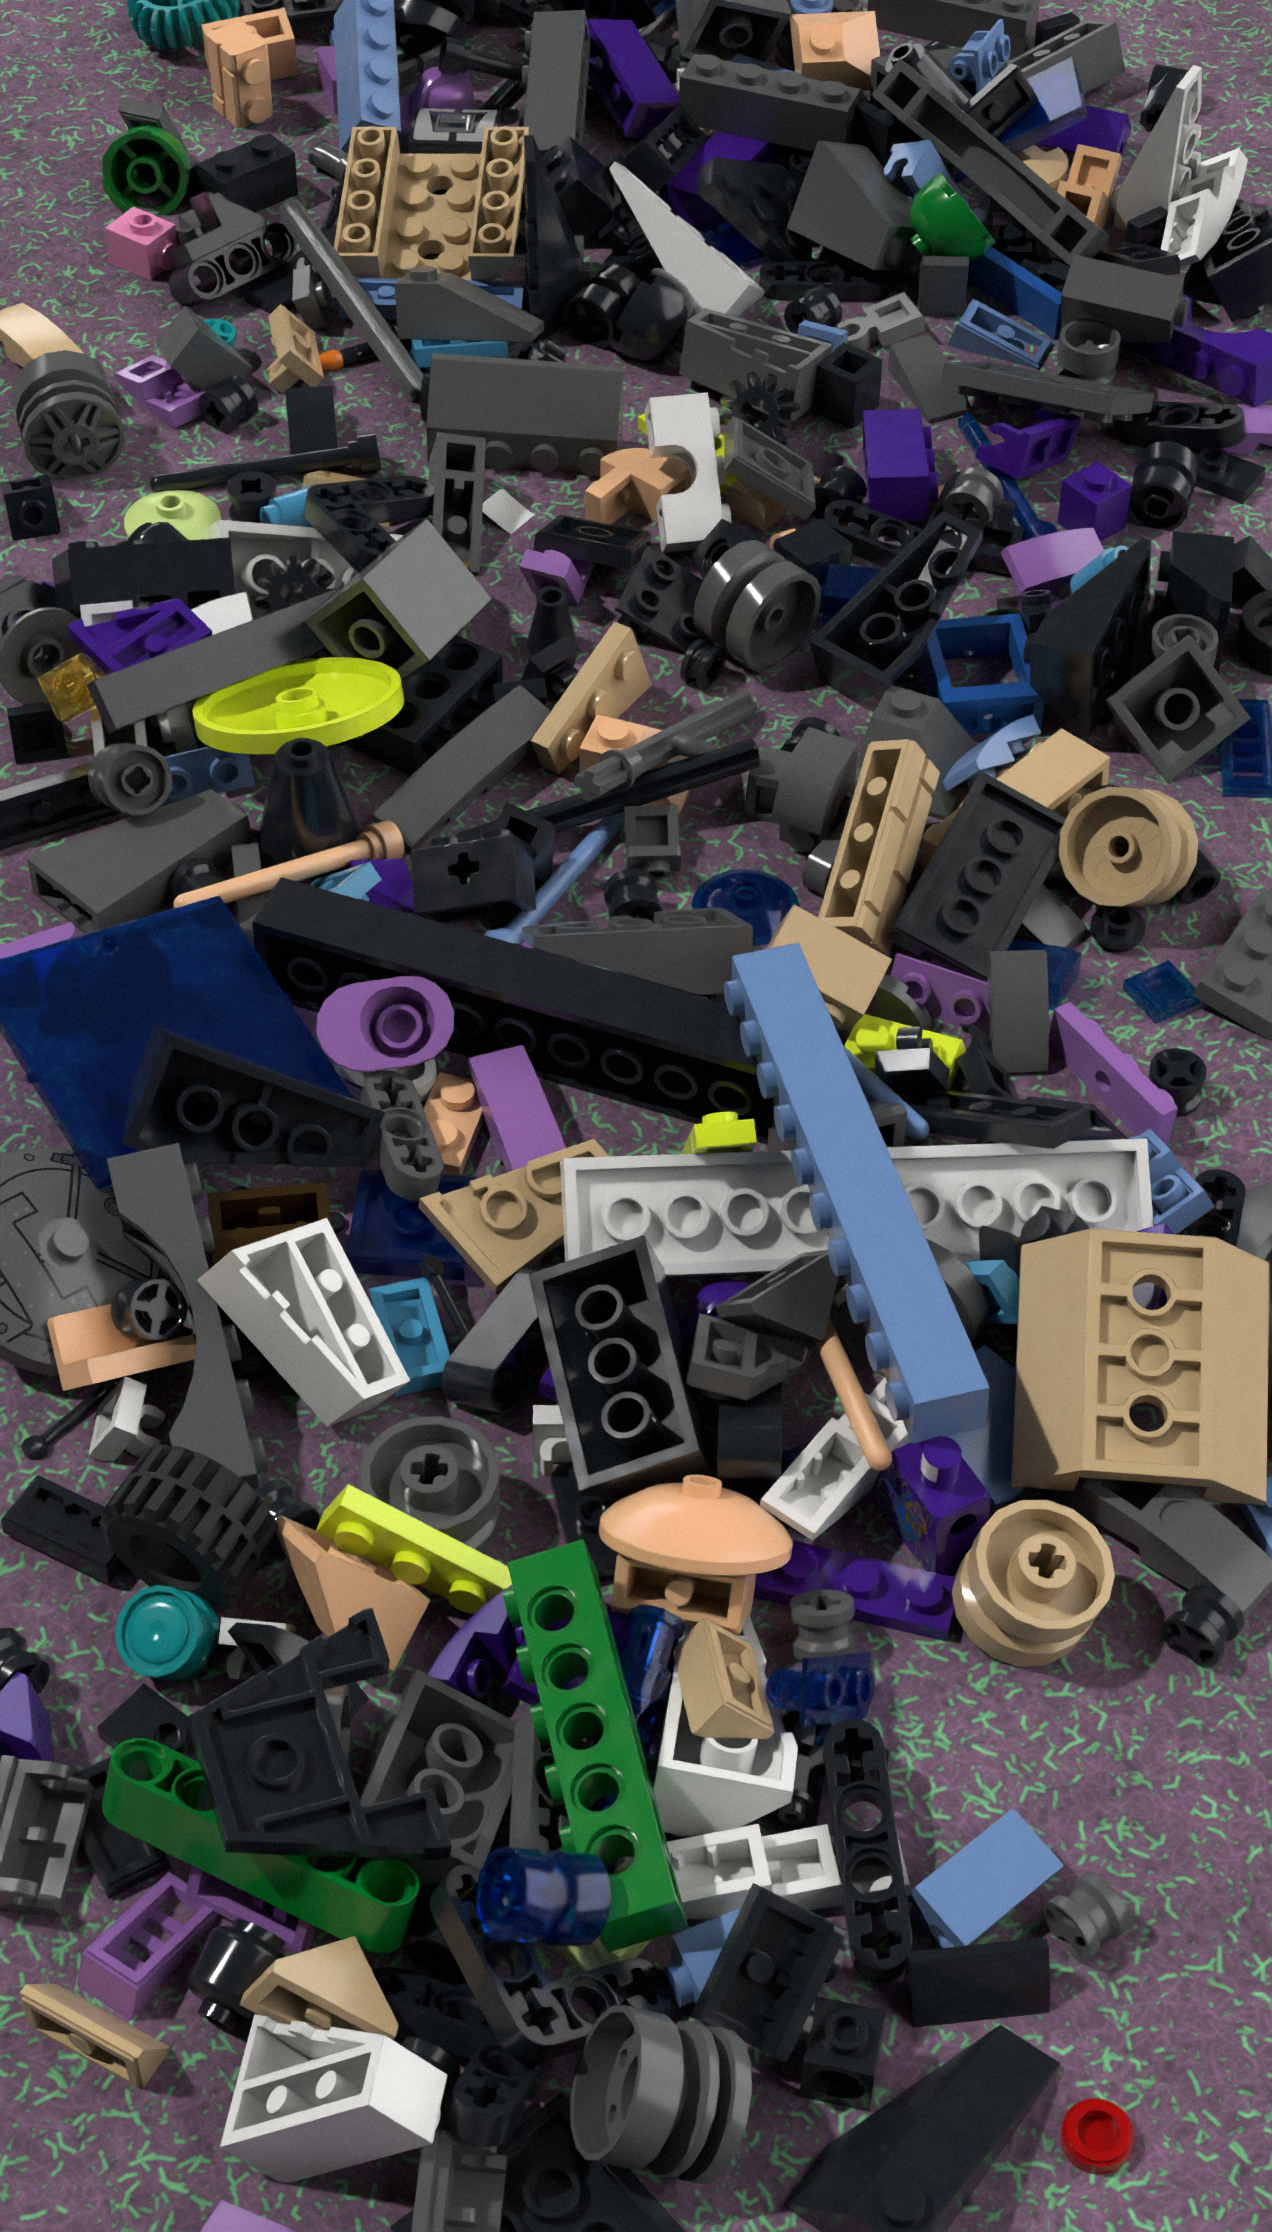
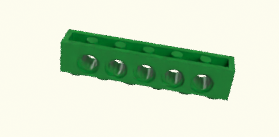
(567, 1586)

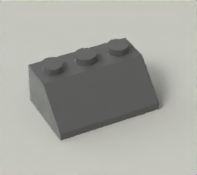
(459, 1751)

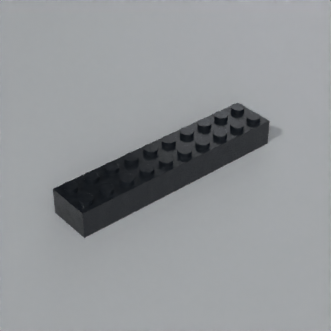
(572, 1018)

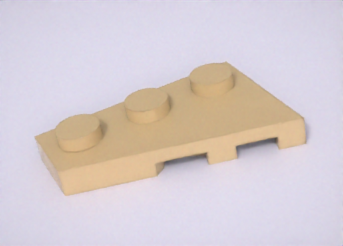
(604, 687)

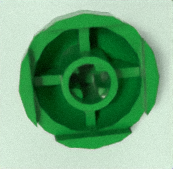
(146, 162)
(946, 223)

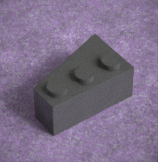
(729, 347)

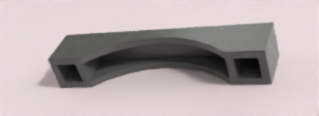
(989, 164)
(159, 1218)

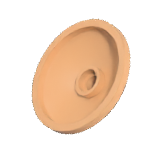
(696, 1529)

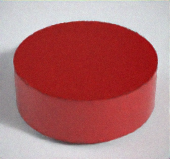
(1097, 2136)

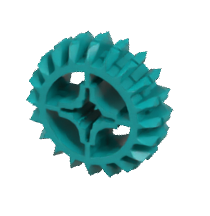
(177, 21)

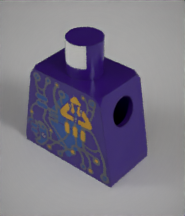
(929, 1496)

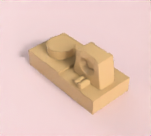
(295, 351)

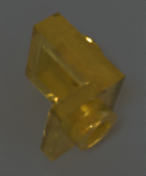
(67, 687)

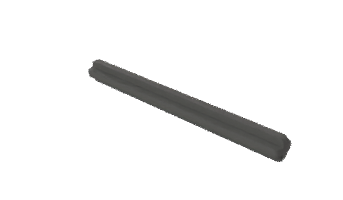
(352, 298)

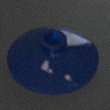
(750, 895)

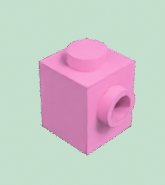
(141, 243)

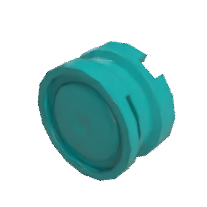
(167, 1633)

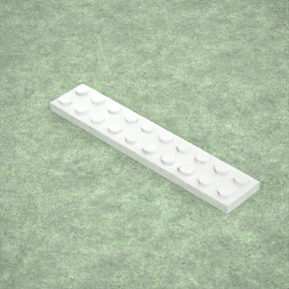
(752, 1216)

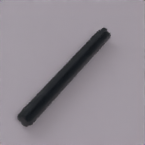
(646, 789)

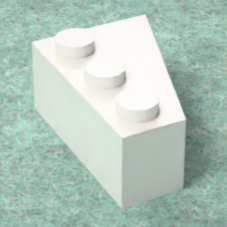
(309, 1319)

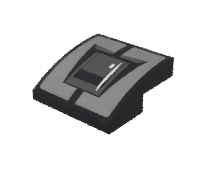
(451, 129)

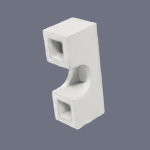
(685, 431)

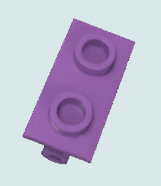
(944, 993)

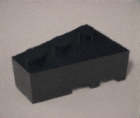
(143, 573)

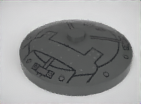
(57, 1251)

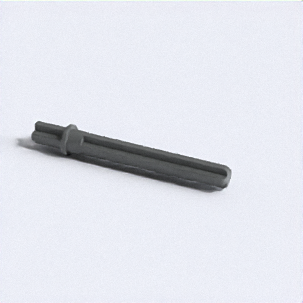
(620, 768)

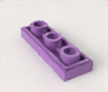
(1110, 1073)

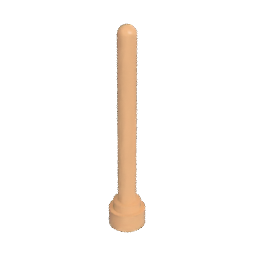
(376, 842)
(854, 1400)

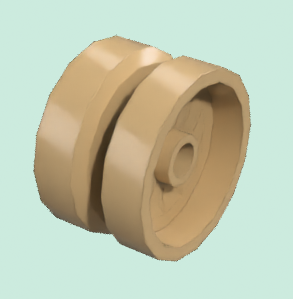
(1128, 847)
(1032, 1583)

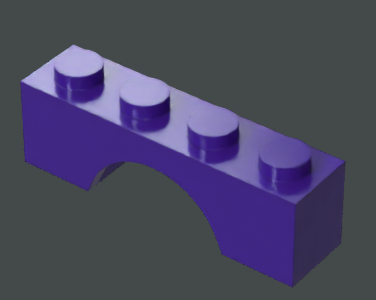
(1224, 361)

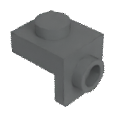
(652, 839)

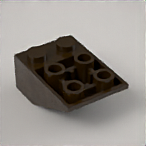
(254, 1215)

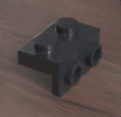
(771, 1973)

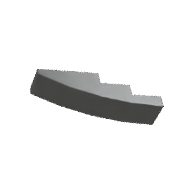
(464, 767)

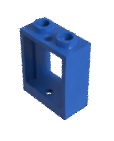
(970, 704)

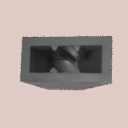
(1133, 300)

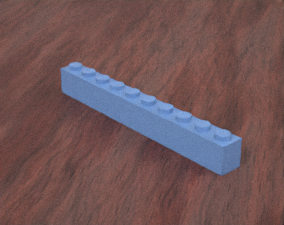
(857, 1197)

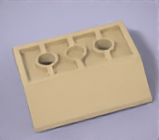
(395, 220)
(1096, 1353)

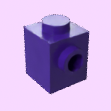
(1094, 500)

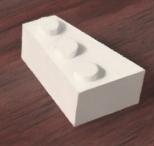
(328, 2100)

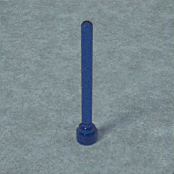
(1024, 513)

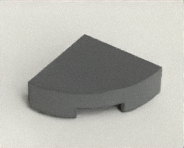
(897, 1006)

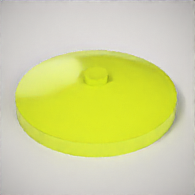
(305, 699)

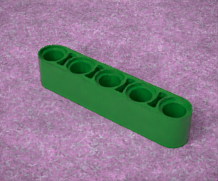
(166, 1804)

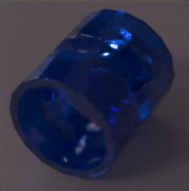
(543, 1897)

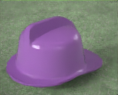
(436, 91)
(385, 1023)

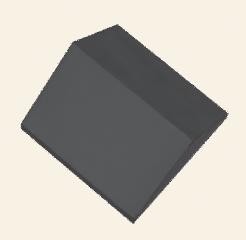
(1176, 709)

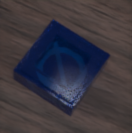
(1161, 991)

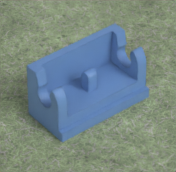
(917, 164)
(982, 1882)

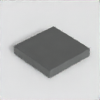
(769, 467)

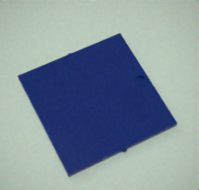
(90, 1002)

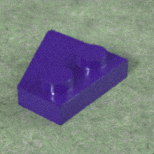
(138, 634)

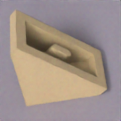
(324, 1990)

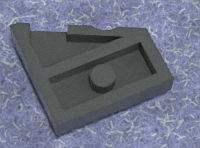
(741, 1359)

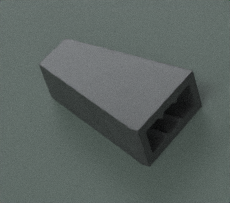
(127, 866)

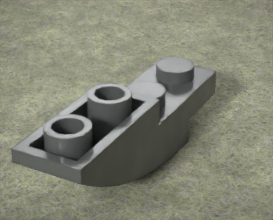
(1177, 1535)

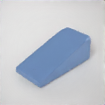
(997, 336)

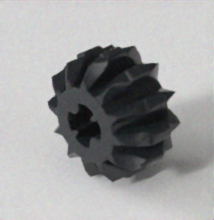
(773, 404)
(292, 580)

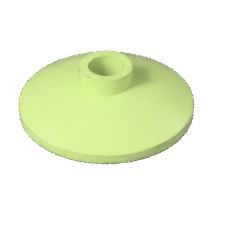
(184, 509)

